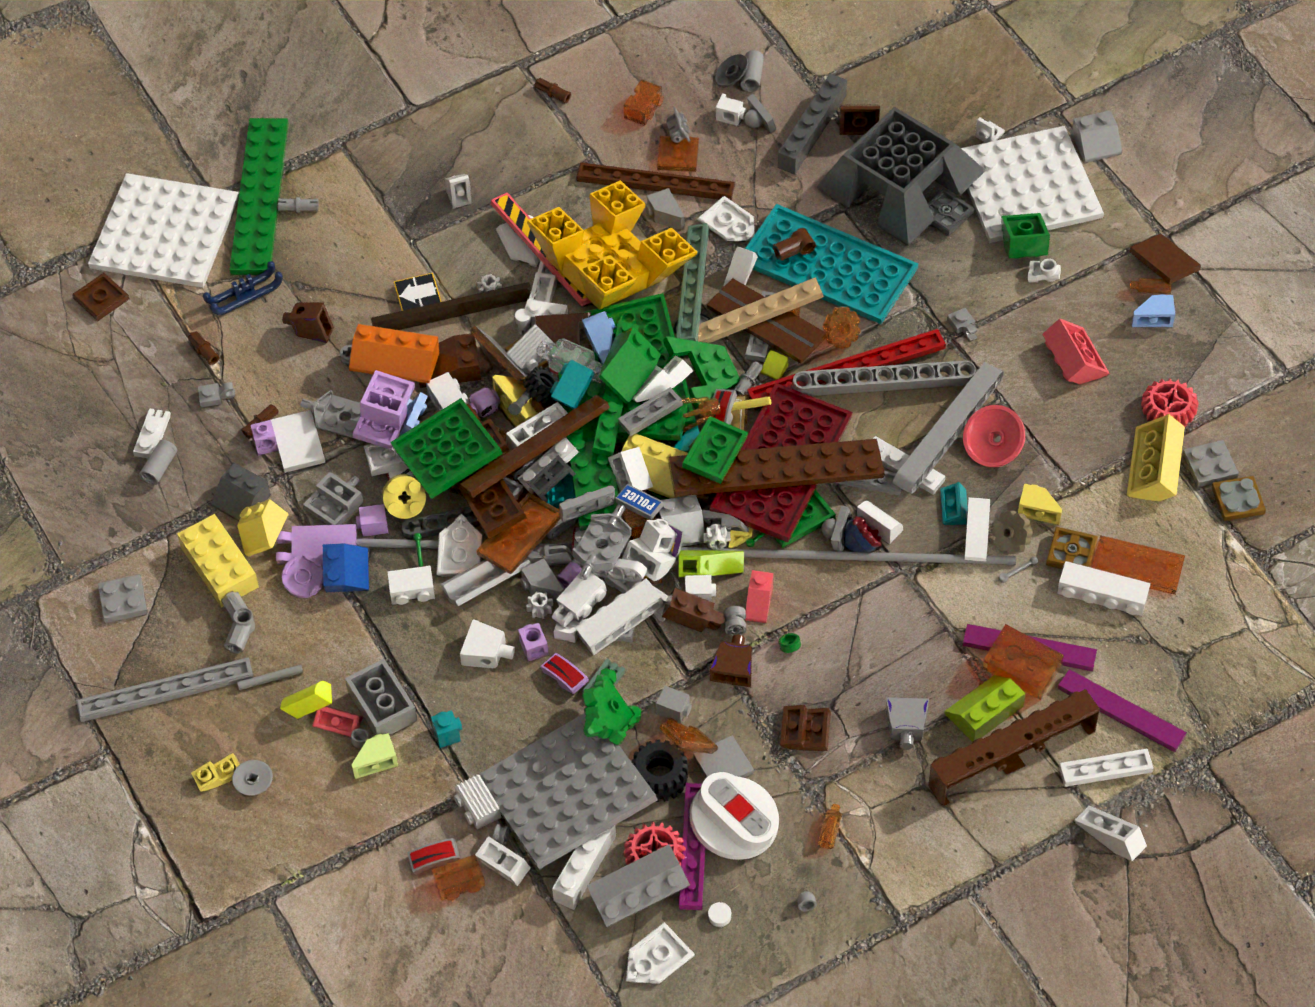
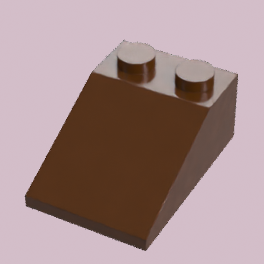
(459, 358)

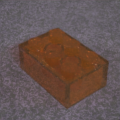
(1024, 661)

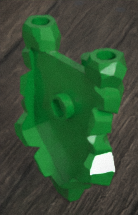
(607, 711)

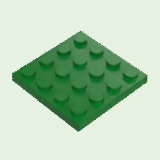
(446, 448)

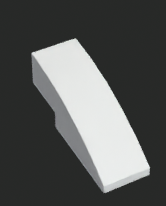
(662, 379)
(977, 529)

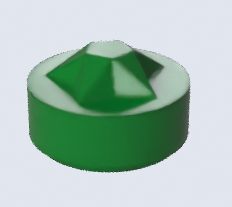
(789, 643)

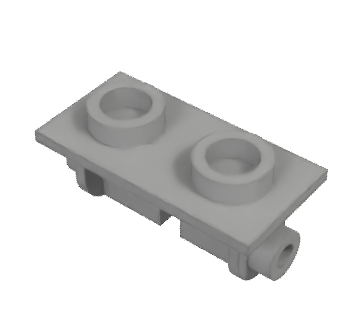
(677, 126)

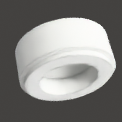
(719, 914)

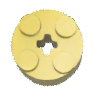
(395, 505)

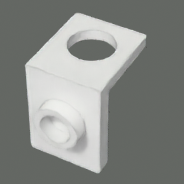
(985, 131)

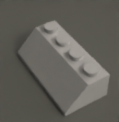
(638, 885)

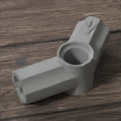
(240, 630)

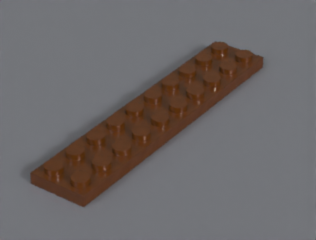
(785, 467)

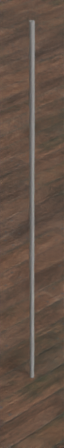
(760, 553)

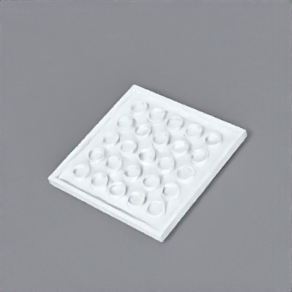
(1032, 176)
(164, 230)

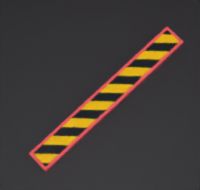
(517, 220)

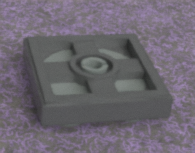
(948, 211)

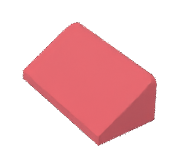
(337, 720)

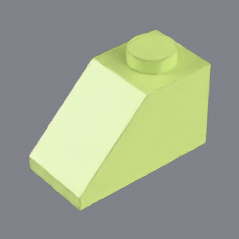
(375, 756)

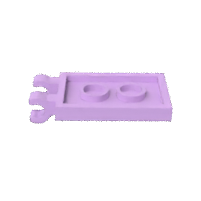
(309, 540)

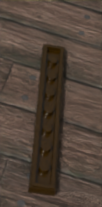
(454, 307)

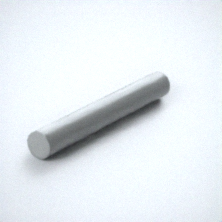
(244, 684)

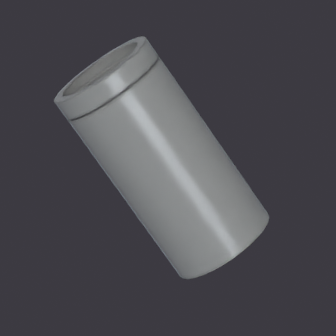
(752, 77)
(158, 462)

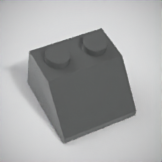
(239, 490)

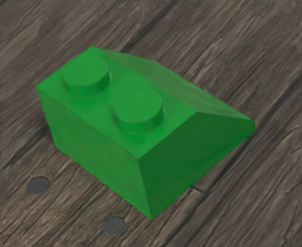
(1025, 235)

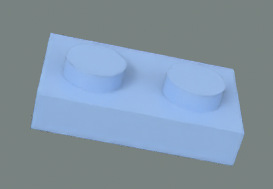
(414, 409)

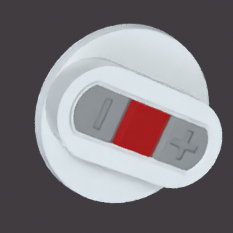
(734, 816)

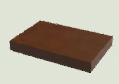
(1165, 258)

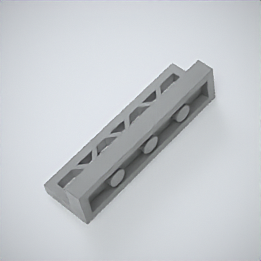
(476, 581)

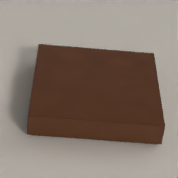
(100, 296)

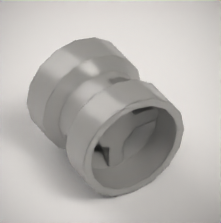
(735, 620)

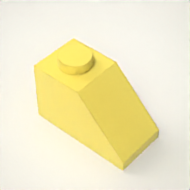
(1039, 505)

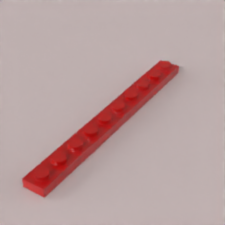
(882, 356)

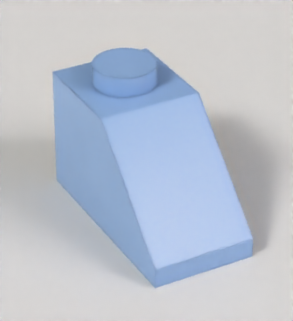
(1155, 312)

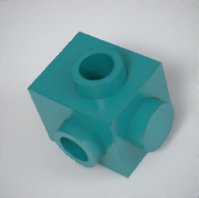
(446, 728)

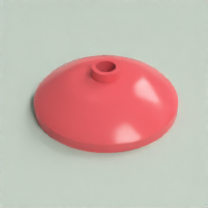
(983, 429)

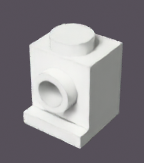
(730, 110)

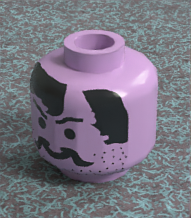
(485, 402)

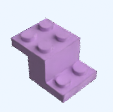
(383, 409)

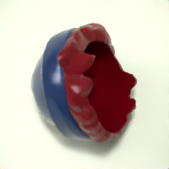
(860, 536)

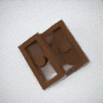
(805, 728)

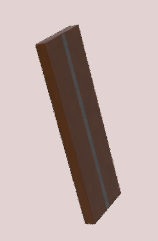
(783, 332)

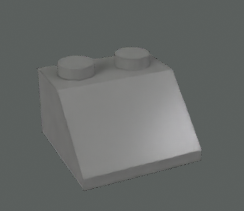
(1097, 136)
(685, 515)

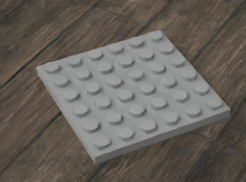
(566, 790)

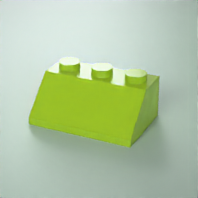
(986, 706)

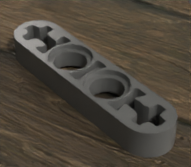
(440, 518)

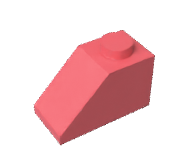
(759, 596)

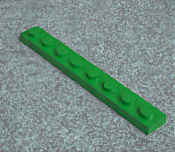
(608, 421)

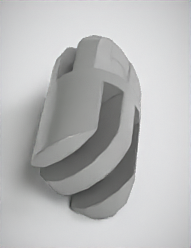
(553, 554)

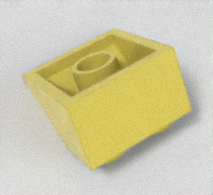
(260, 526)

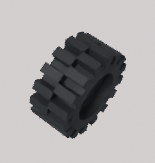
(539, 385)

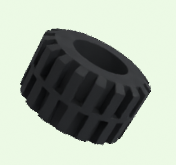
(662, 755)

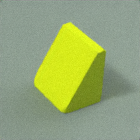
(775, 365)

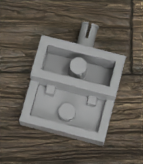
(334, 499)

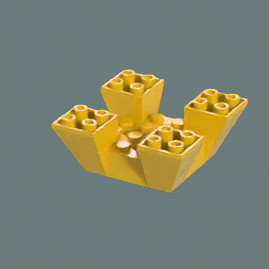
(607, 258)

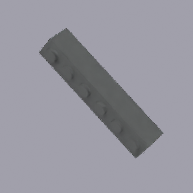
(812, 123)

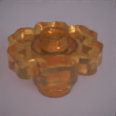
(841, 327)

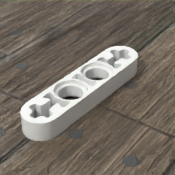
(628, 571)

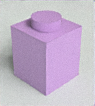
(372, 520)

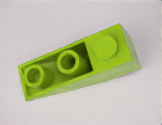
(710, 562)

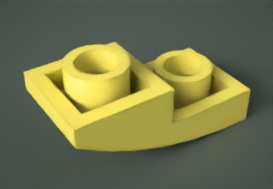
(217, 774)

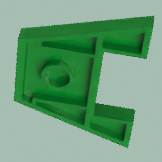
(710, 364)

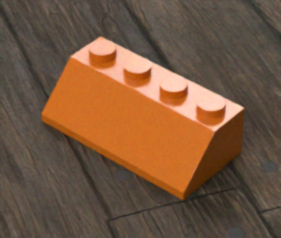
(394, 353)

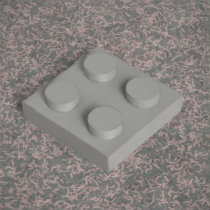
(1210, 463)
(122, 598)

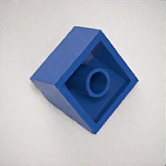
(345, 568)

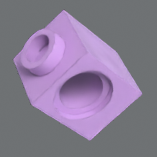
(264, 437)
(533, 649)

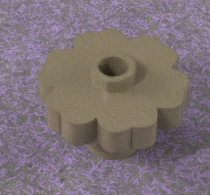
(1012, 532)

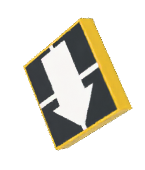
(417, 291)

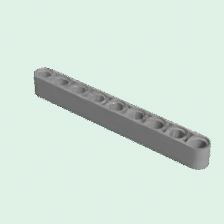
(891, 372)
(947, 428)

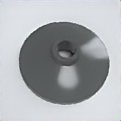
(731, 70)

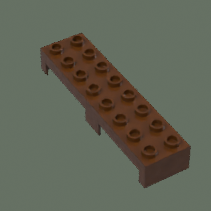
(1004, 745)

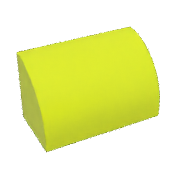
(307, 700)

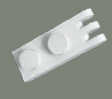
(151, 433)

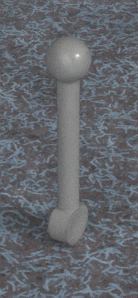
(1004, 577)

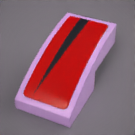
(565, 673)

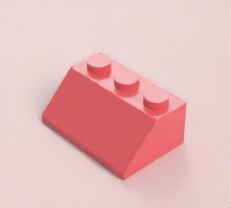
(1074, 352)

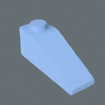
(600, 334)

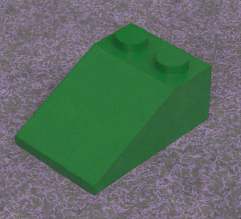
(628, 364)

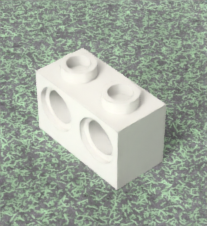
(502, 861)

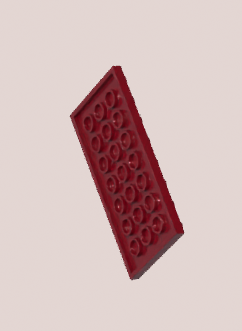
(788, 421)

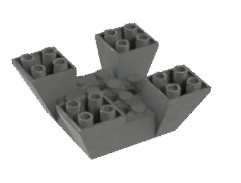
(900, 162)

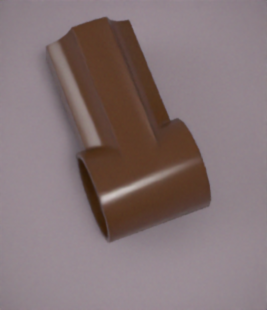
(799, 242)

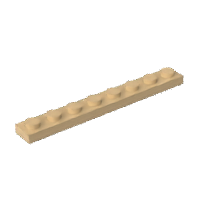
(759, 311)

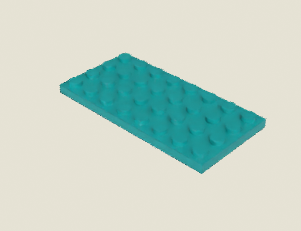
(846, 267)

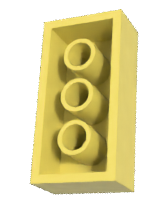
(217, 559)

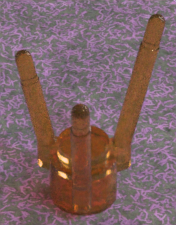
(708, 408)

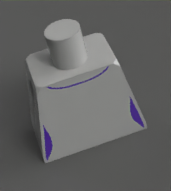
(906, 719)

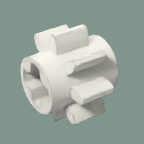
(488, 283)
(717, 537)
(539, 605)

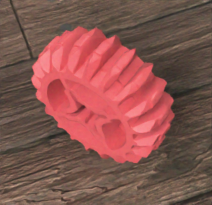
(1159, 396)
(636, 849)

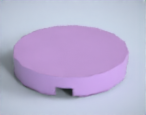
(303, 576)

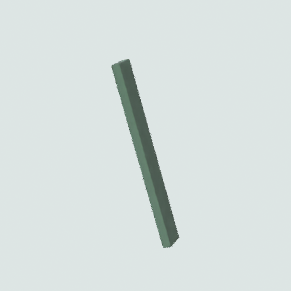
(693, 284)

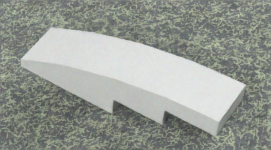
(543, 285)

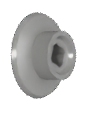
(252, 769)

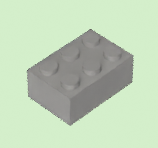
(381, 699)

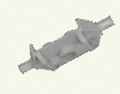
(330, 409)
(607, 530)

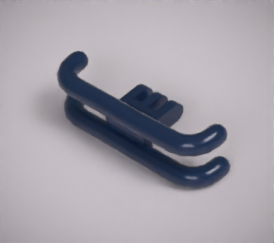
(244, 291)

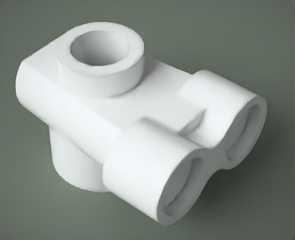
(1046, 270)

